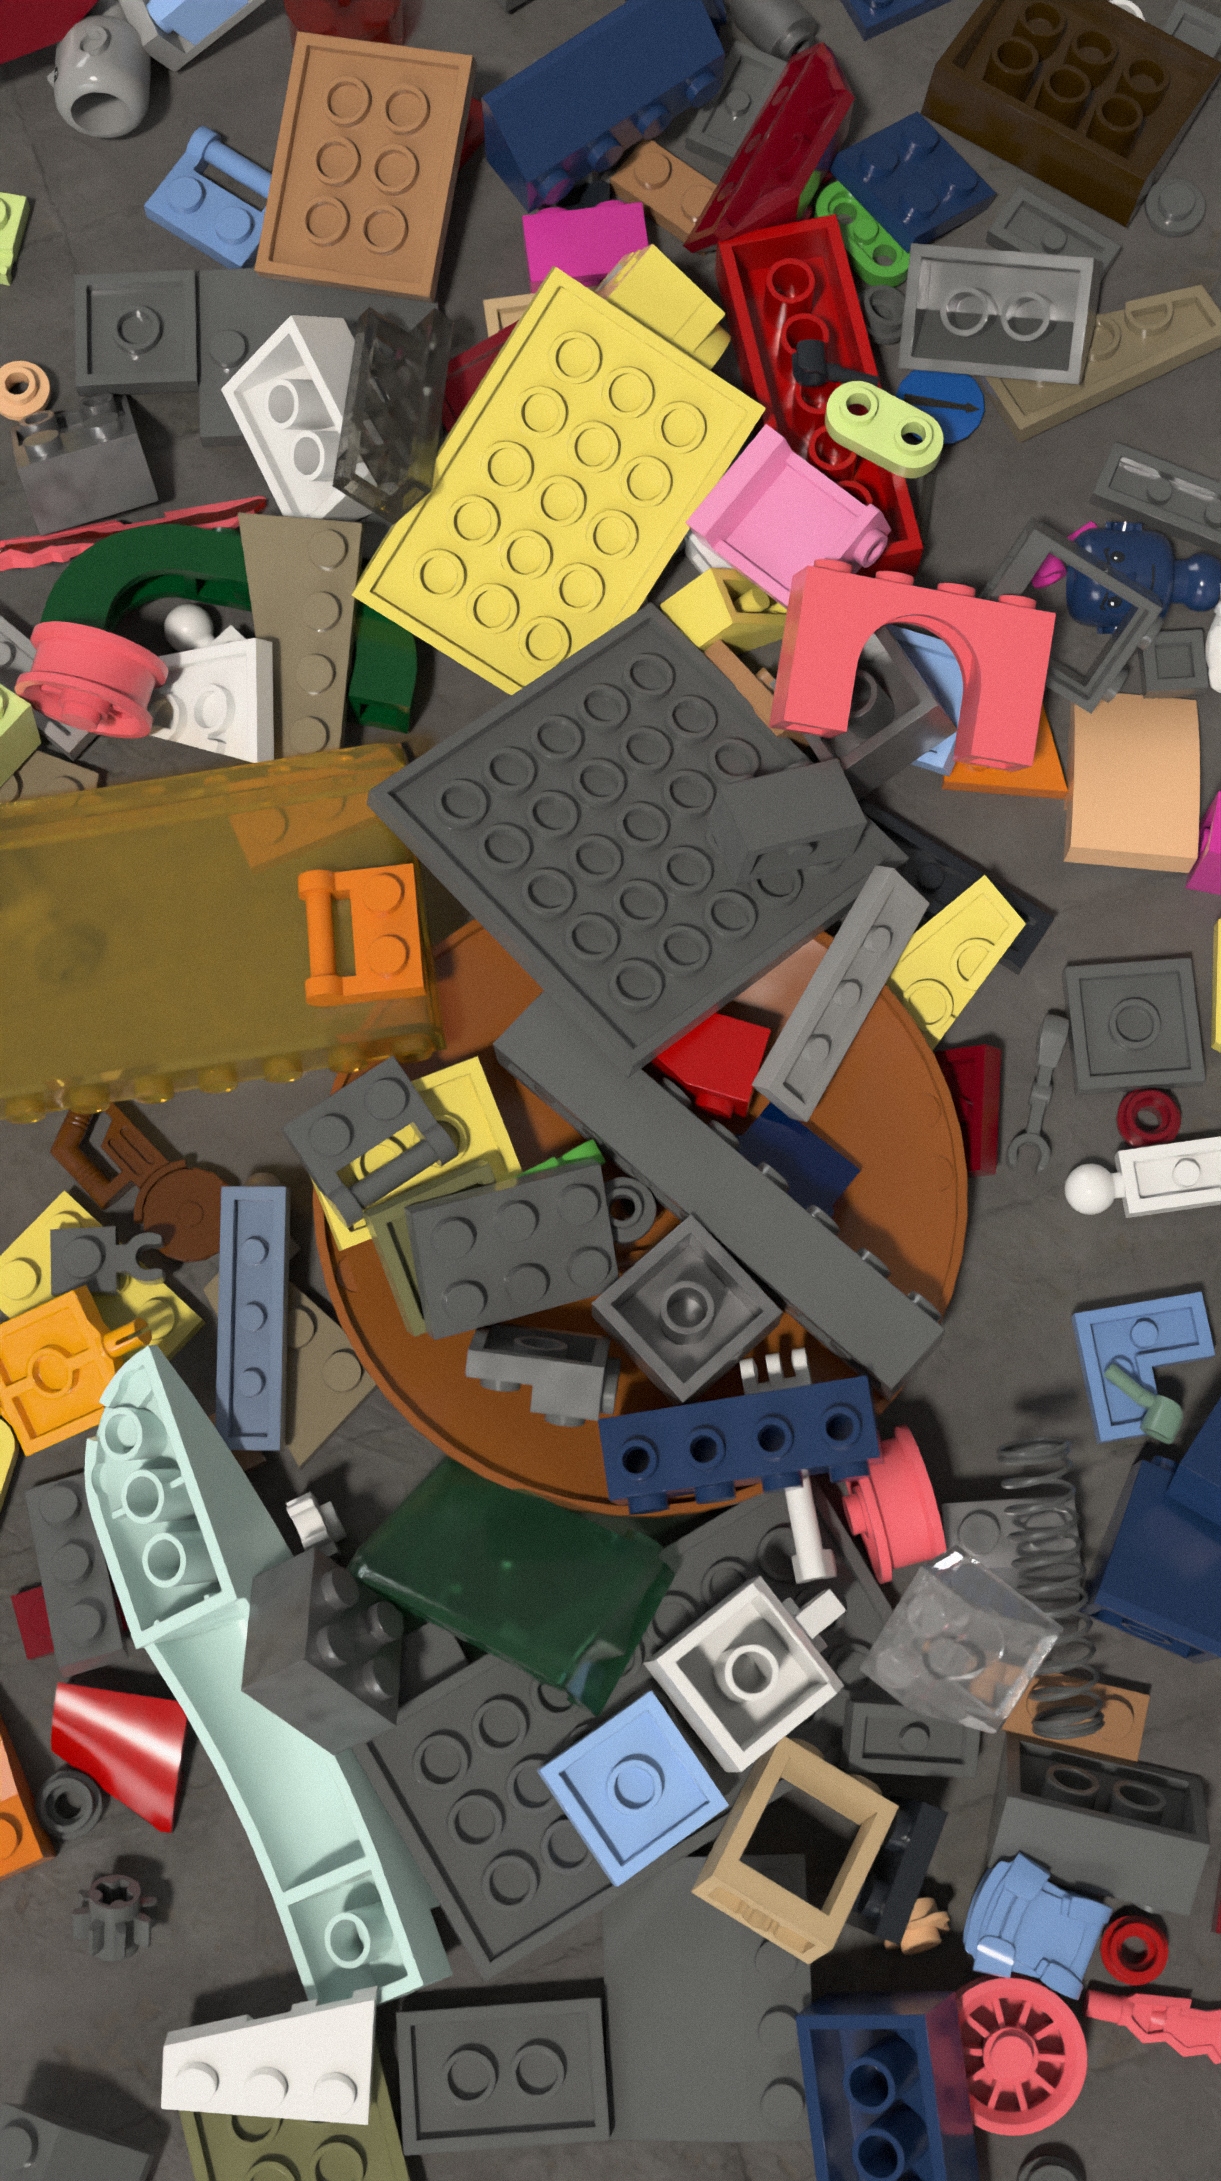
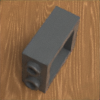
(1135, 630)

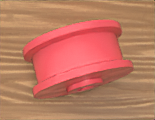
(91, 679)
(896, 1509)
(1019, 2053)

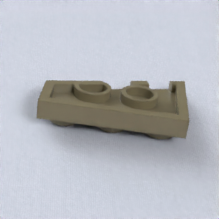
(322, 1375)

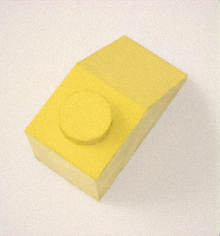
(725, 608)

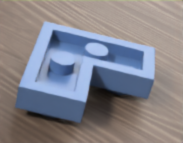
(1137, 1341)

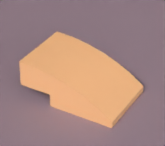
(1134, 784)

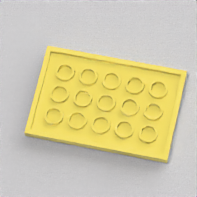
(558, 489)

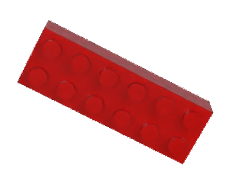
(797, 287)

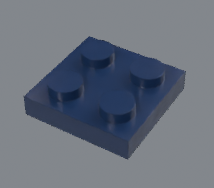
(912, 181)

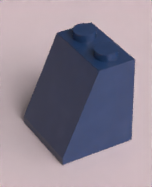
(1159, 1569)

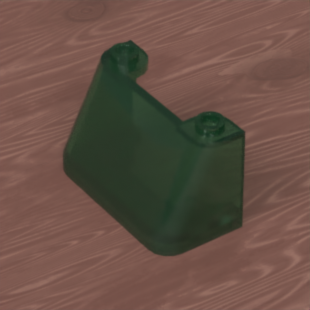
(518, 1579)

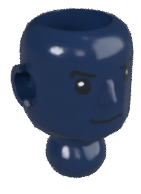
(1144, 558)

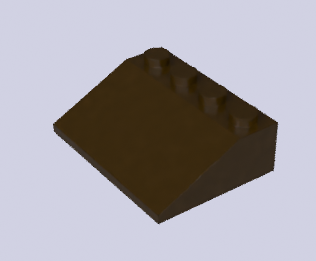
(1072, 95)

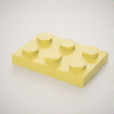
(469, 1115)
(27, 1284)

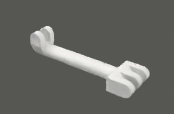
(811, 1559)

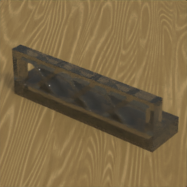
(406, 422)

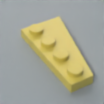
(953, 957)

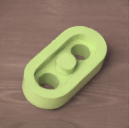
(880, 431)

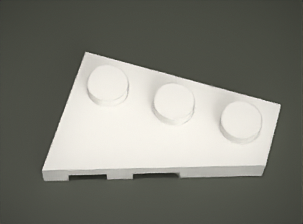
(218, 700)
(278, 2066)

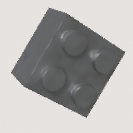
(889, 720)
(686, 1313)
(323, 1652)

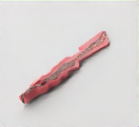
(68, 543)

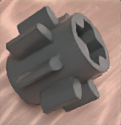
(114, 1918)

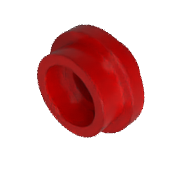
(1154, 1955)

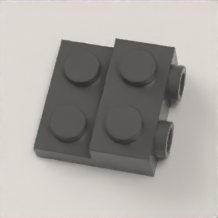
(567, 1369)

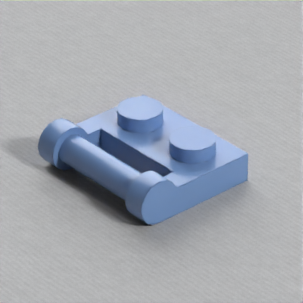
(206, 212)

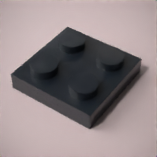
(898, 1870)

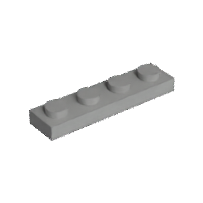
(840, 993)

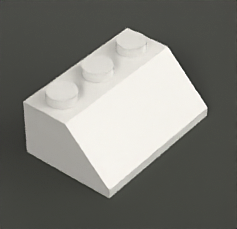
(292, 415)

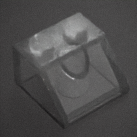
(961, 1644)

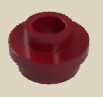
(1153, 1101)

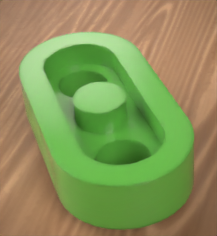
(864, 238)

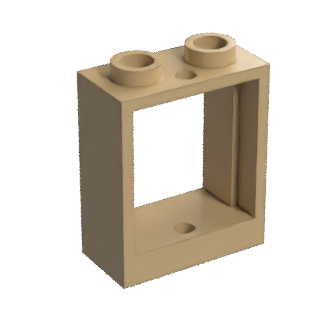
(763, 1903)

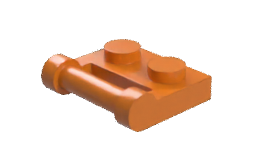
(384, 935)

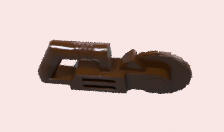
(172, 1198)

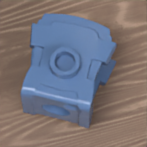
(1032, 1926)

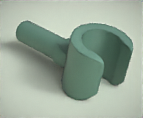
(1163, 1414)

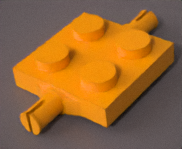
(59, 1366)

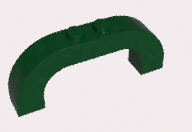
(211, 569)

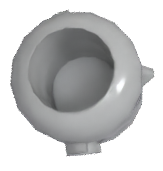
(102, 74)

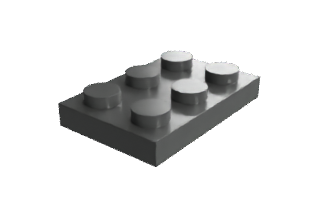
(512, 1248)
(502, 2076)

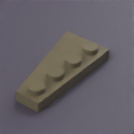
(1124, 352)
(304, 605)

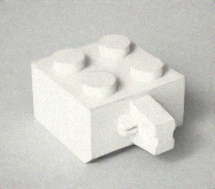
(749, 1670)

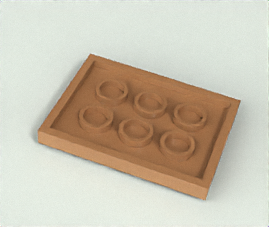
(366, 166)

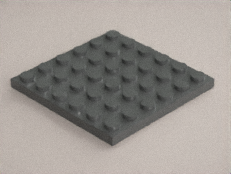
(589, 845)

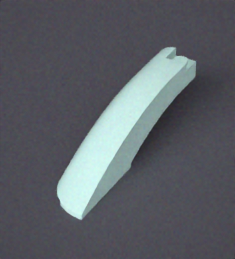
(182, 1555)

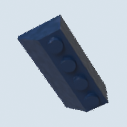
(600, 96)

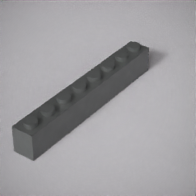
(744, 1207)

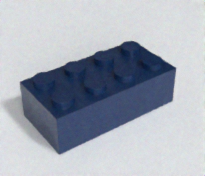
(887, 2087)

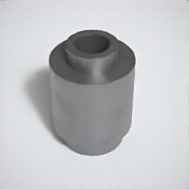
(775, 26)

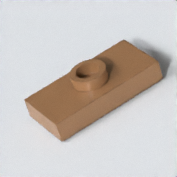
(752, 687)

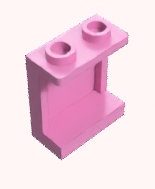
(781, 515)

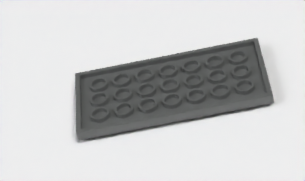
(469, 1748)

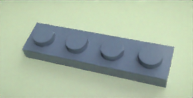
(253, 1317)

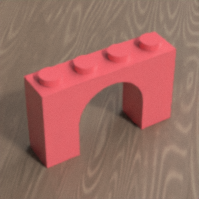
(997, 646)

